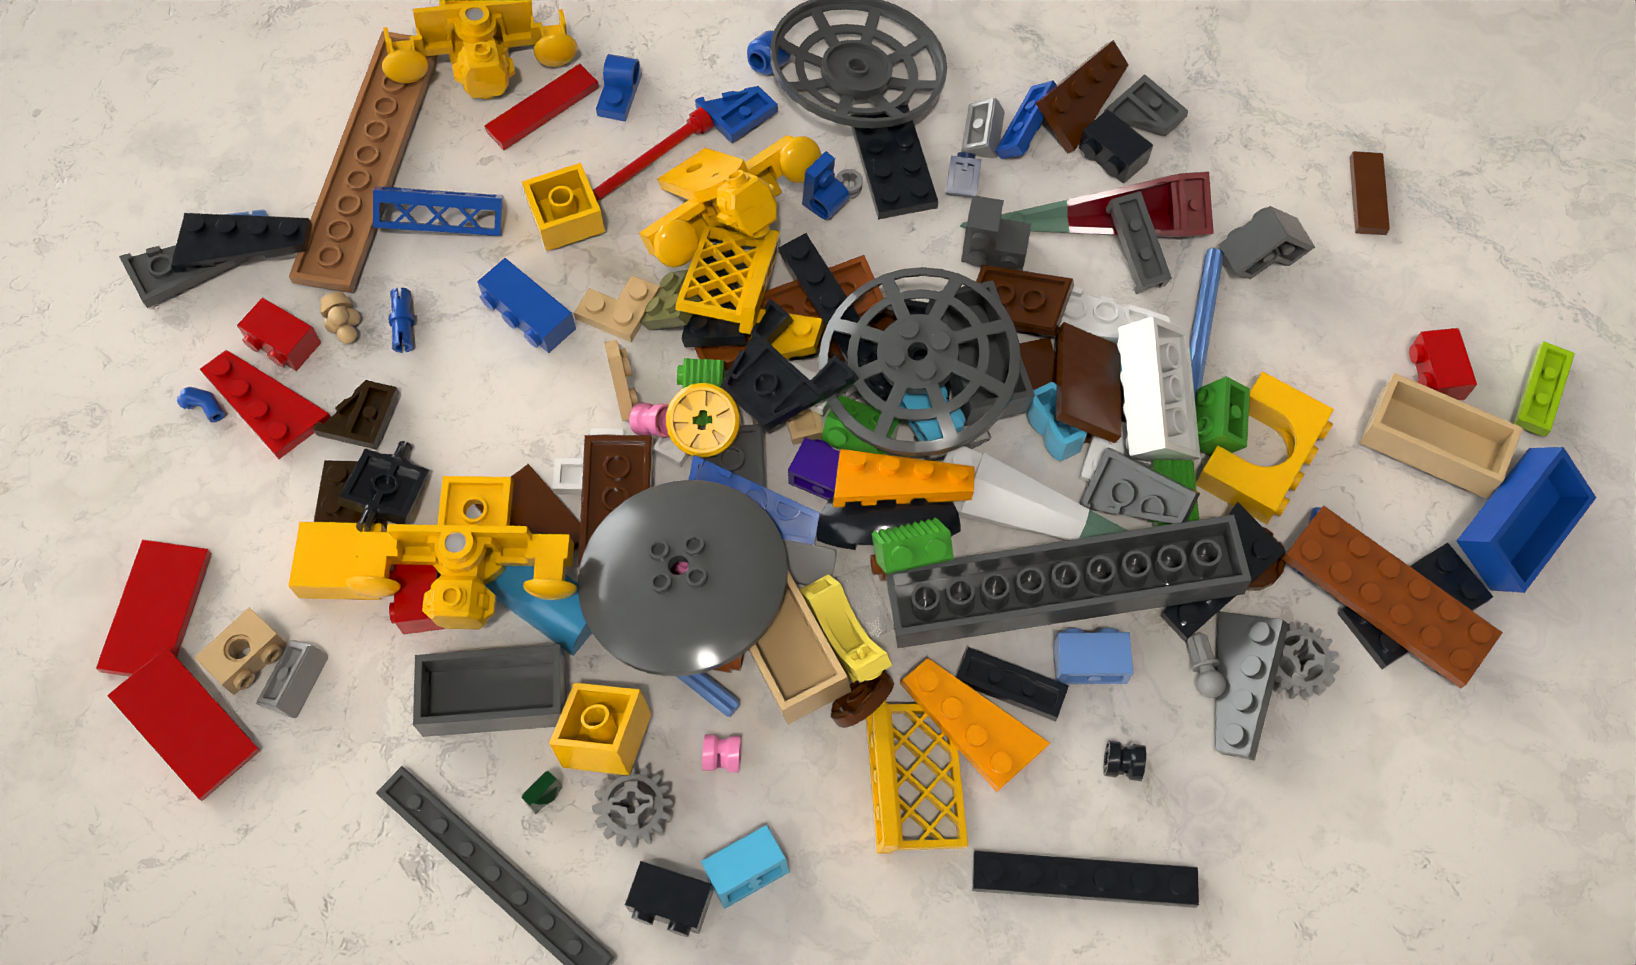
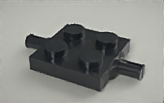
(384, 487)

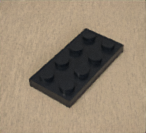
(895, 168)
(1446, 571)

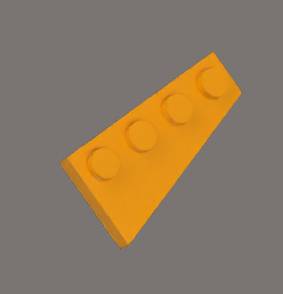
(887, 477)
(979, 729)

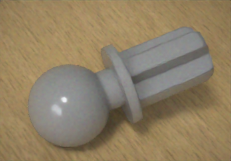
(1210, 682)

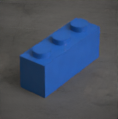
(526, 306)

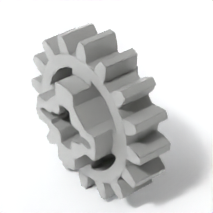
(1314, 657)
(648, 806)

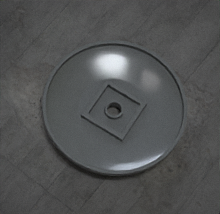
(693, 618)

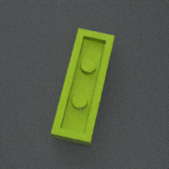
(1544, 389)

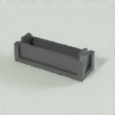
(1139, 241)

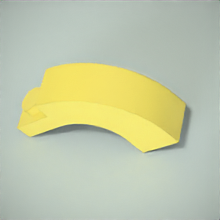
(850, 643)

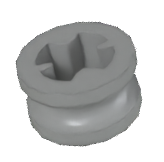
(851, 175)

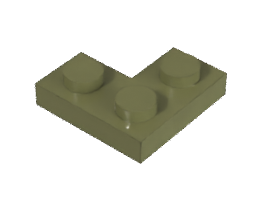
(661, 309)

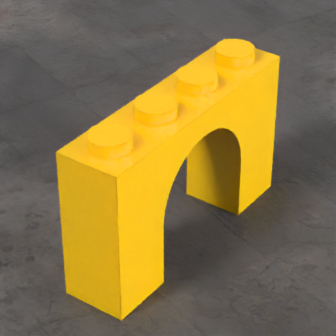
(1260, 488)

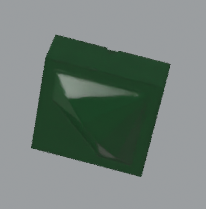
(541, 792)

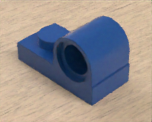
(621, 82)
(821, 190)

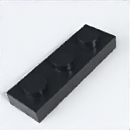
(1012, 684)

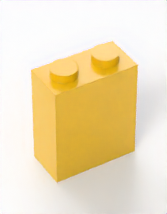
(325, 560)

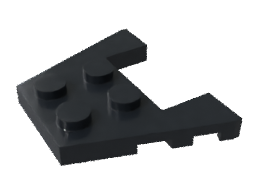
(771, 385)

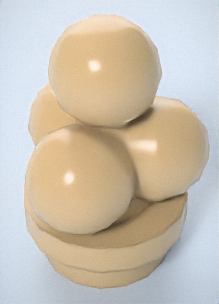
(339, 316)

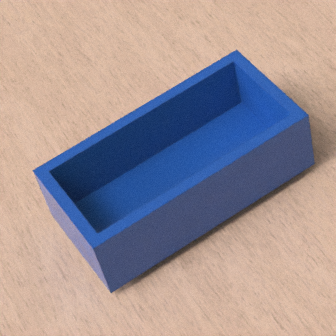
(1526, 519)

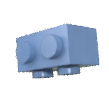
(1093, 657)

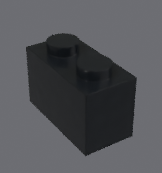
(1115, 146)
(669, 899)

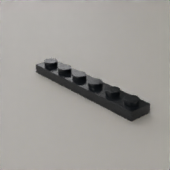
(825, 297)
(1085, 879)

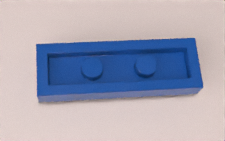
(1024, 124)

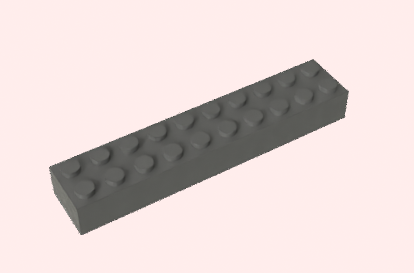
(1068, 581)

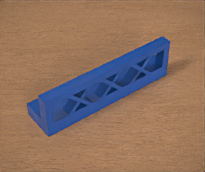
(439, 199)

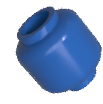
(759, 54)

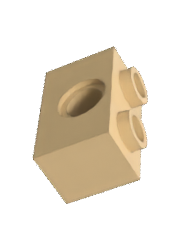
(222, 654)

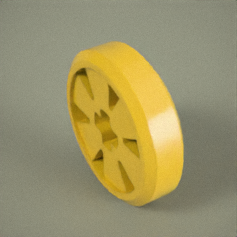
(688, 405)

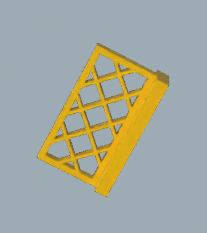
(752, 279)
(885, 783)

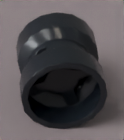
(1121, 760)

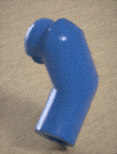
(206, 400)

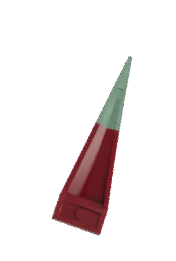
(1176, 205)

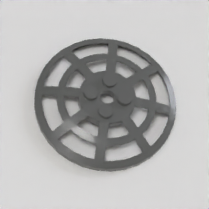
(861, 54)
(926, 374)

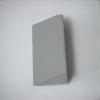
(983, 128)
(809, 561)
(292, 679)

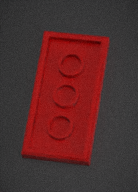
(154, 605)
(184, 723)

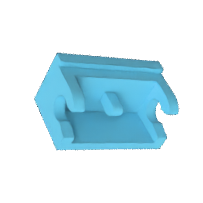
(745, 866)

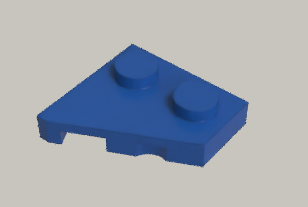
(739, 111)

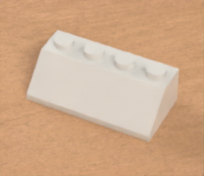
(1158, 391)

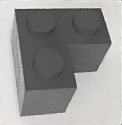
(994, 239)
(1266, 239)

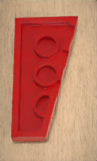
(268, 407)

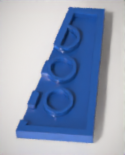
(791, 518)

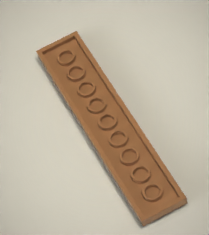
(363, 160)

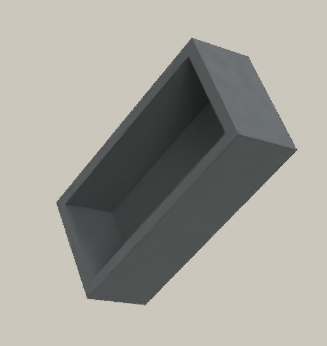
(998, 360)
(489, 690)

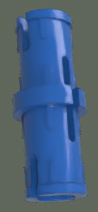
(401, 320)

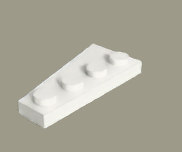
(1102, 315)

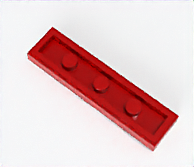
(541, 106)

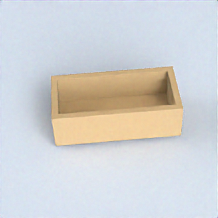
(1441, 436)
(798, 660)

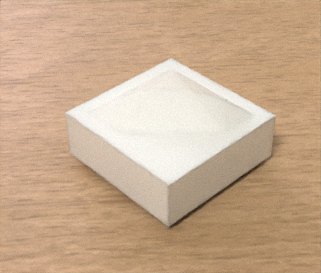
(669, 451)

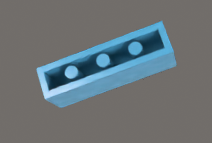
(556, 619)

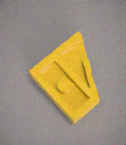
(799, 337)

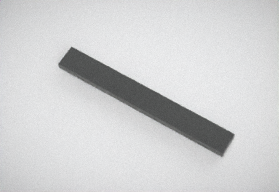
(492, 872)

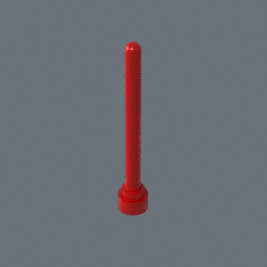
(698, 122)

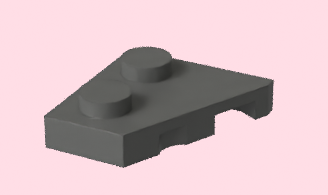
(1148, 107)

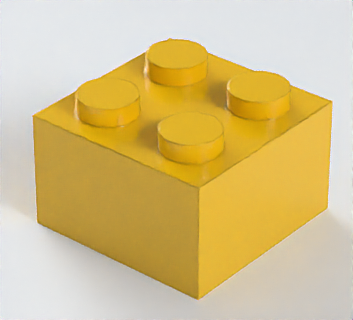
(563, 206)
(600, 728)

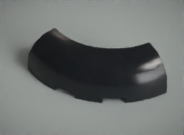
(855, 523)

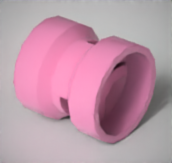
(649, 419)
(721, 753)

